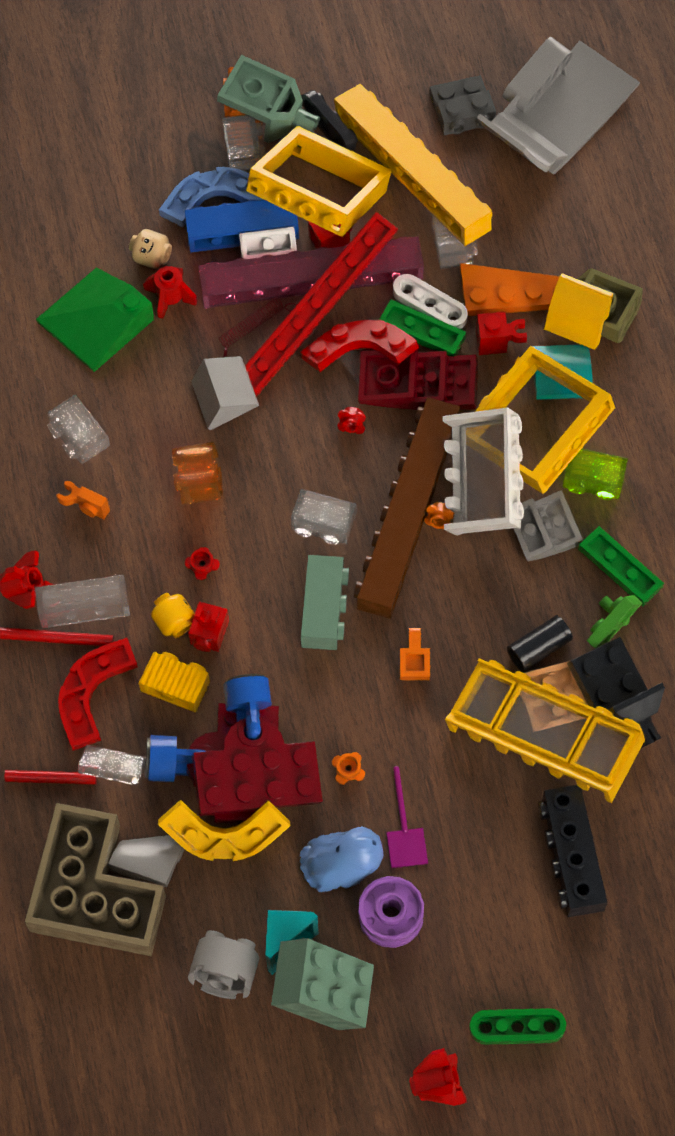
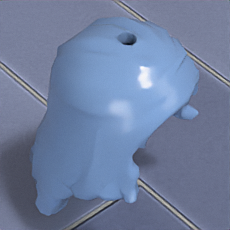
(341, 858)

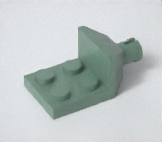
(266, 97)

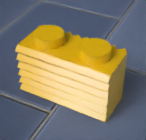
(175, 681)

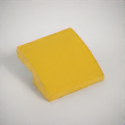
(578, 311)

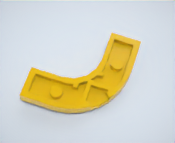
(223, 843)

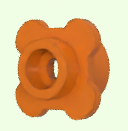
(438, 515)
(349, 759)

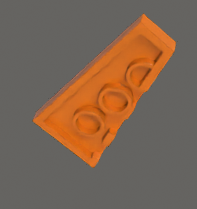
(505, 290)

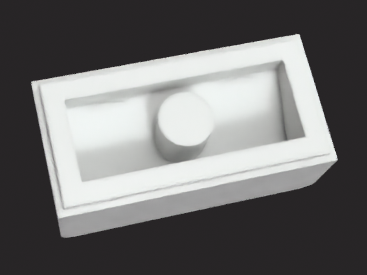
(267, 242)

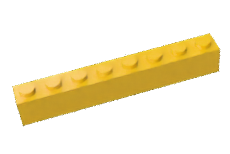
(414, 165)

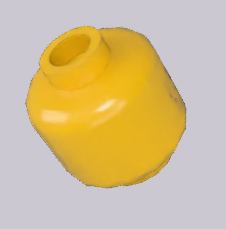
(172, 615)

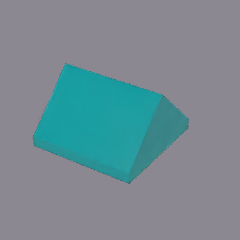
(287, 927)

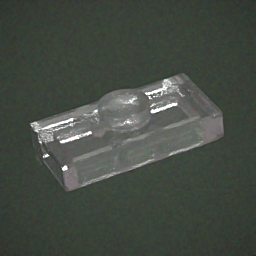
(111, 764)

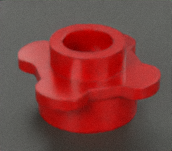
(351, 420)
(202, 555)

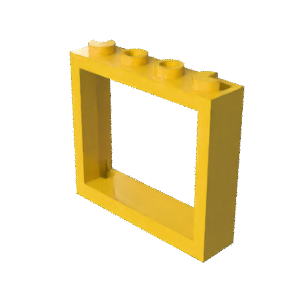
(330, 157)
(580, 430)

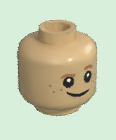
(150, 248)

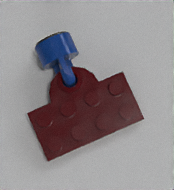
(254, 759)
(166, 761)

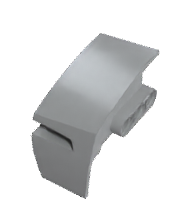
(559, 103)

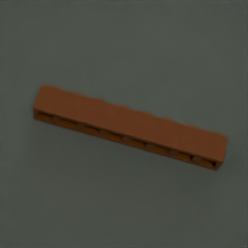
(406, 511)

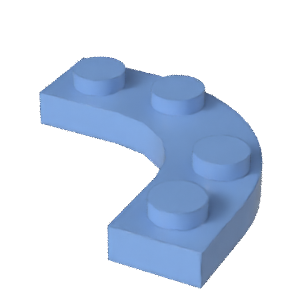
(203, 186)

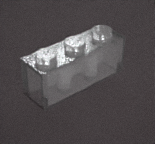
(82, 601)

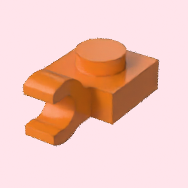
(89, 501)
(414, 660)

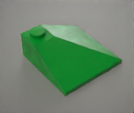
(97, 317)

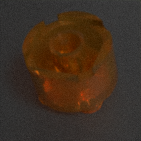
(198, 473)

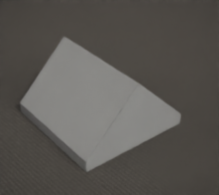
(223, 390)

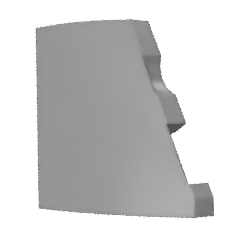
(147, 858)

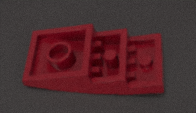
(416, 378)

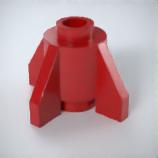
(169, 288)
(19, 581)
(438, 1079)

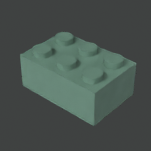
(322, 984)

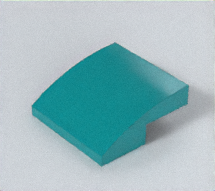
(571, 356)

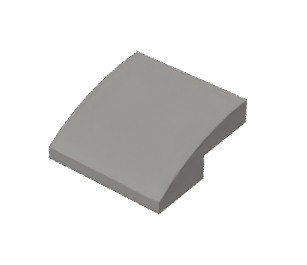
(547, 527)

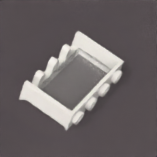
(484, 471)

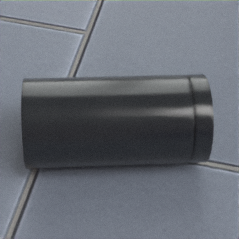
(539, 643)

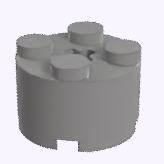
(224, 965)

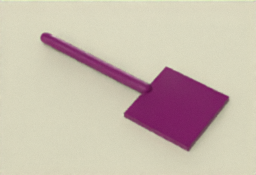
(406, 845)

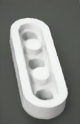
(422, 294)

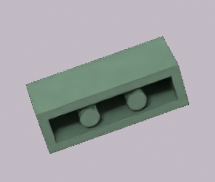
(324, 602)

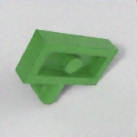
(619, 616)

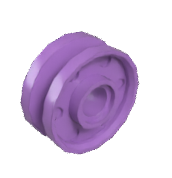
(387, 893)

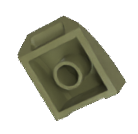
(624, 303)

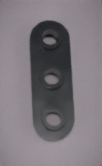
(330, 121)

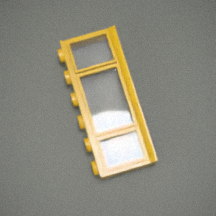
(547, 727)

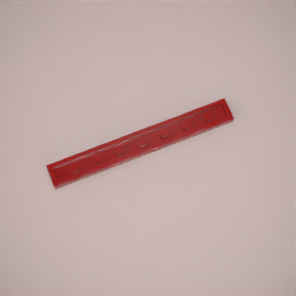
(319, 301)

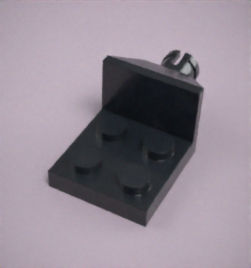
(613, 682)

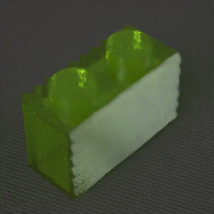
(596, 474)

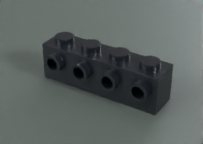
(573, 850)

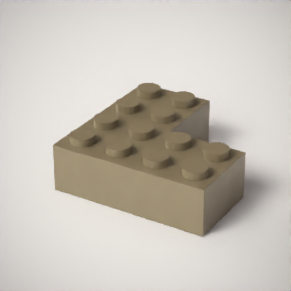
(79, 898)

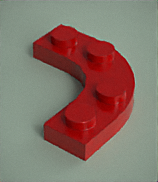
(359, 334)
(81, 683)

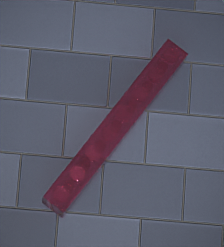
(298, 271)

